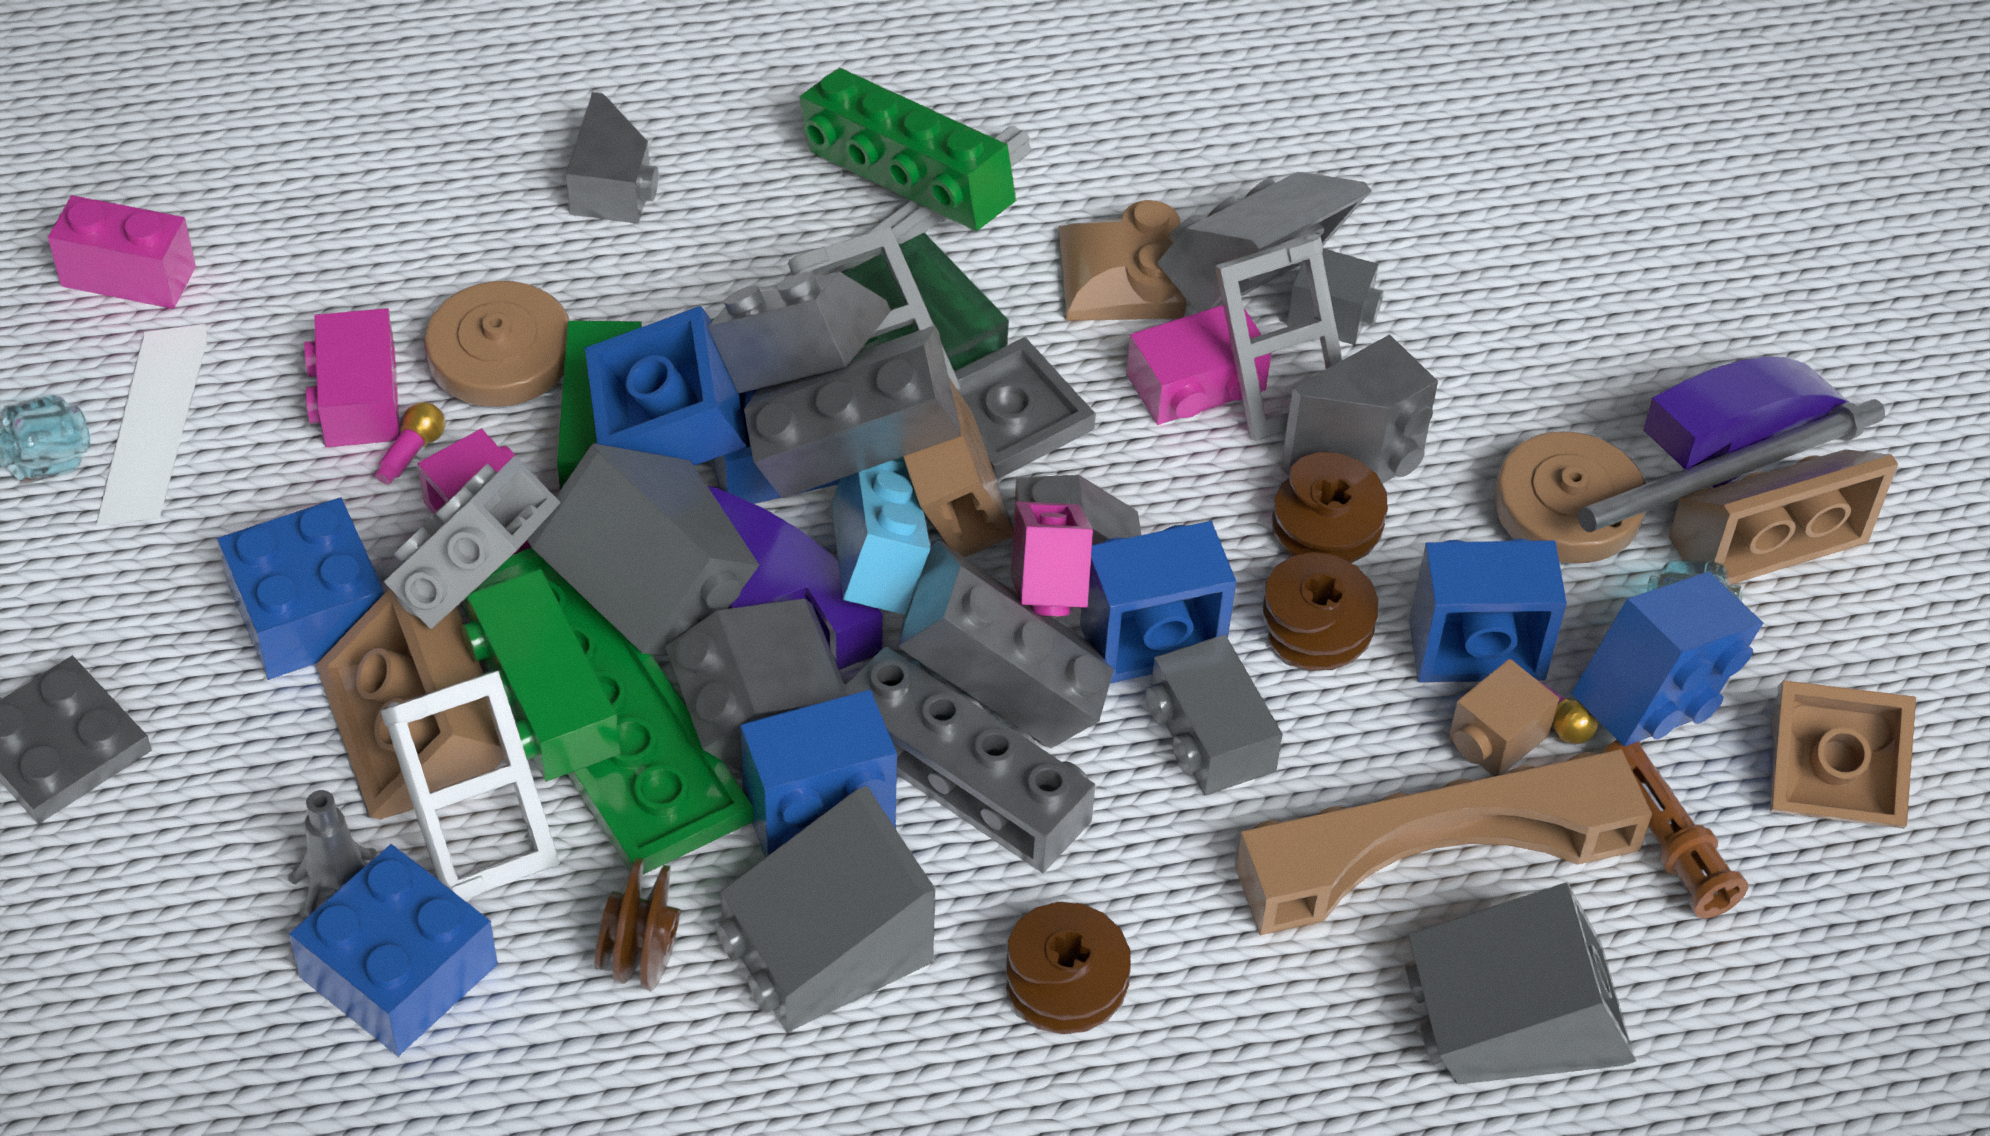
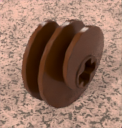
(1330, 507)
(1319, 611)
(638, 929)
(1067, 967)

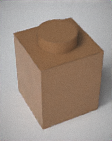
(1503, 718)

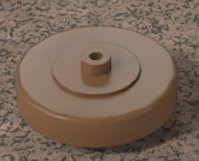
(497, 343)
(1553, 478)

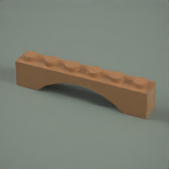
(1565, 809)

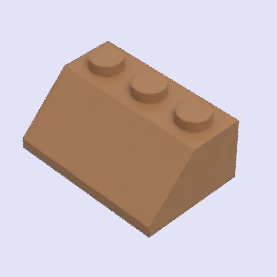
(1785, 513)
(391, 660)

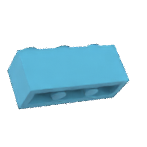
(879, 536)

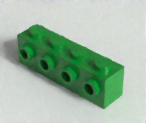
(908, 148)

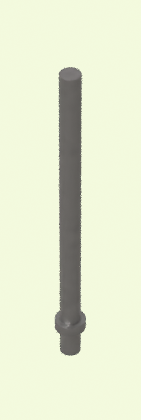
(1843, 422)

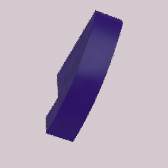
(1737, 408)
(799, 568)

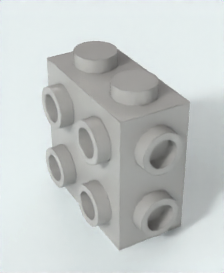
(469, 539)

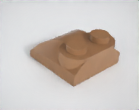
(1114, 267)
(1842, 754)

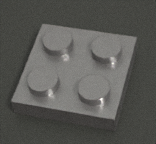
(1022, 406)
(63, 739)

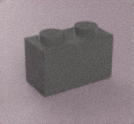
(1214, 715)

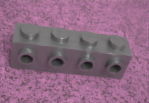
(977, 763)

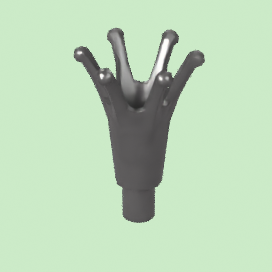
(330, 853)

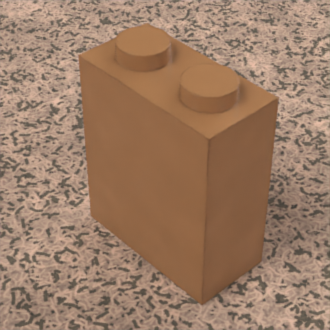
(960, 488)

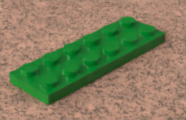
(663, 787)

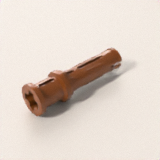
(1684, 845)

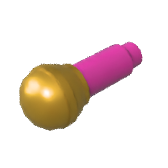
(421, 425)
(1573, 721)

